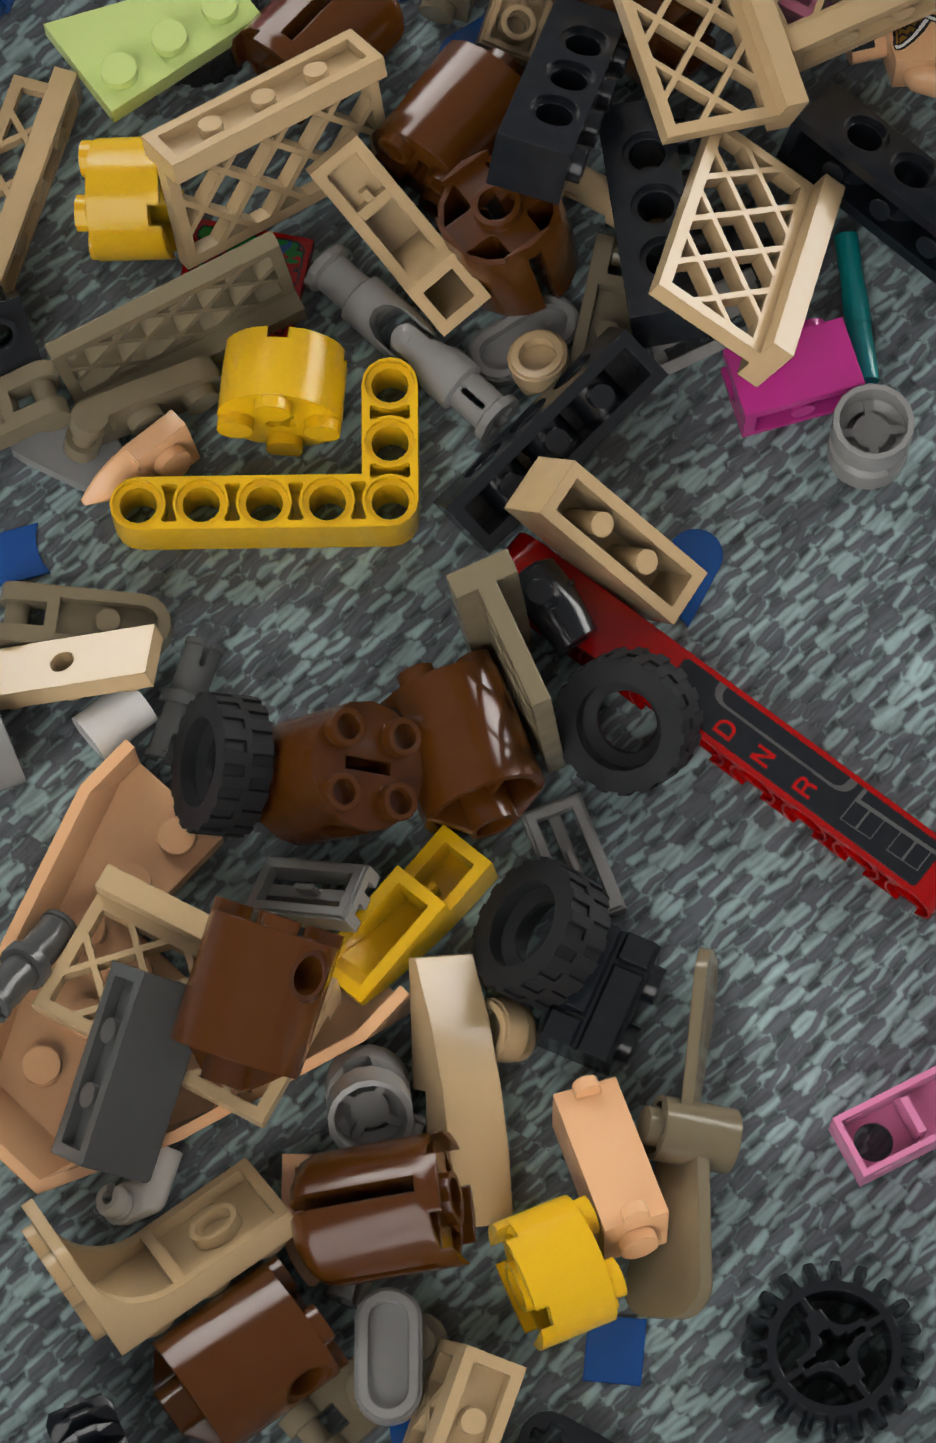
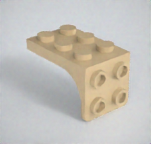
(169, 1265)

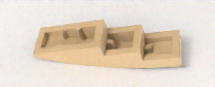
(461, 1077)

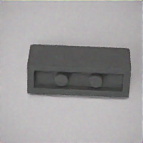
(126, 1077)

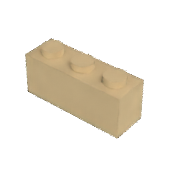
(605, 539)

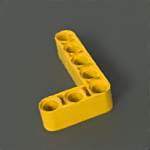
(294, 494)

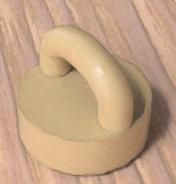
(537, 360)
(511, 1029)

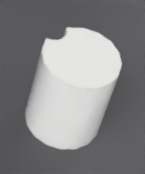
(113, 720)

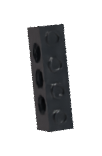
(560, 102)
(883, 172)
(637, 196)
(559, 424)

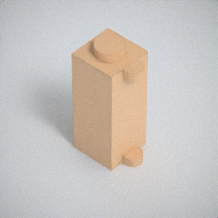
(610, 1167)

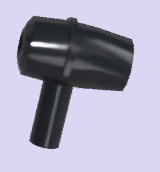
(555, 605)

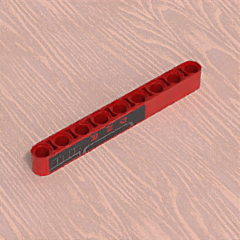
(767, 752)

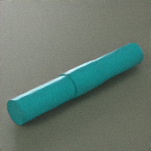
(856, 303)

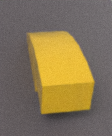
(411, 913)

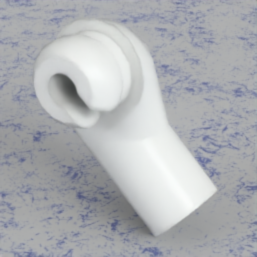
(138, 1200)

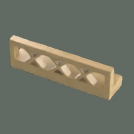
(38, 164)
(465, 1396)

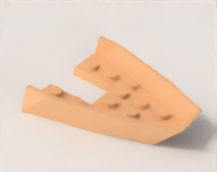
(129, 822)

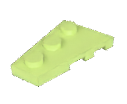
(145, 46)

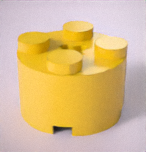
(122, 202)
(282, 389)
(557, 1270)

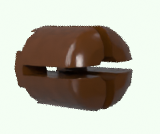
(295, 26)
(500, 248)
(381, 1210)

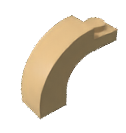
(397, 233)

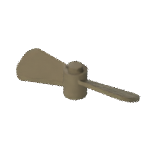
(688, 1144)

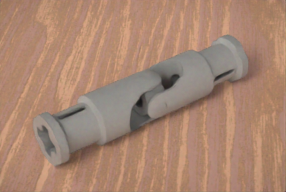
(441, 369)

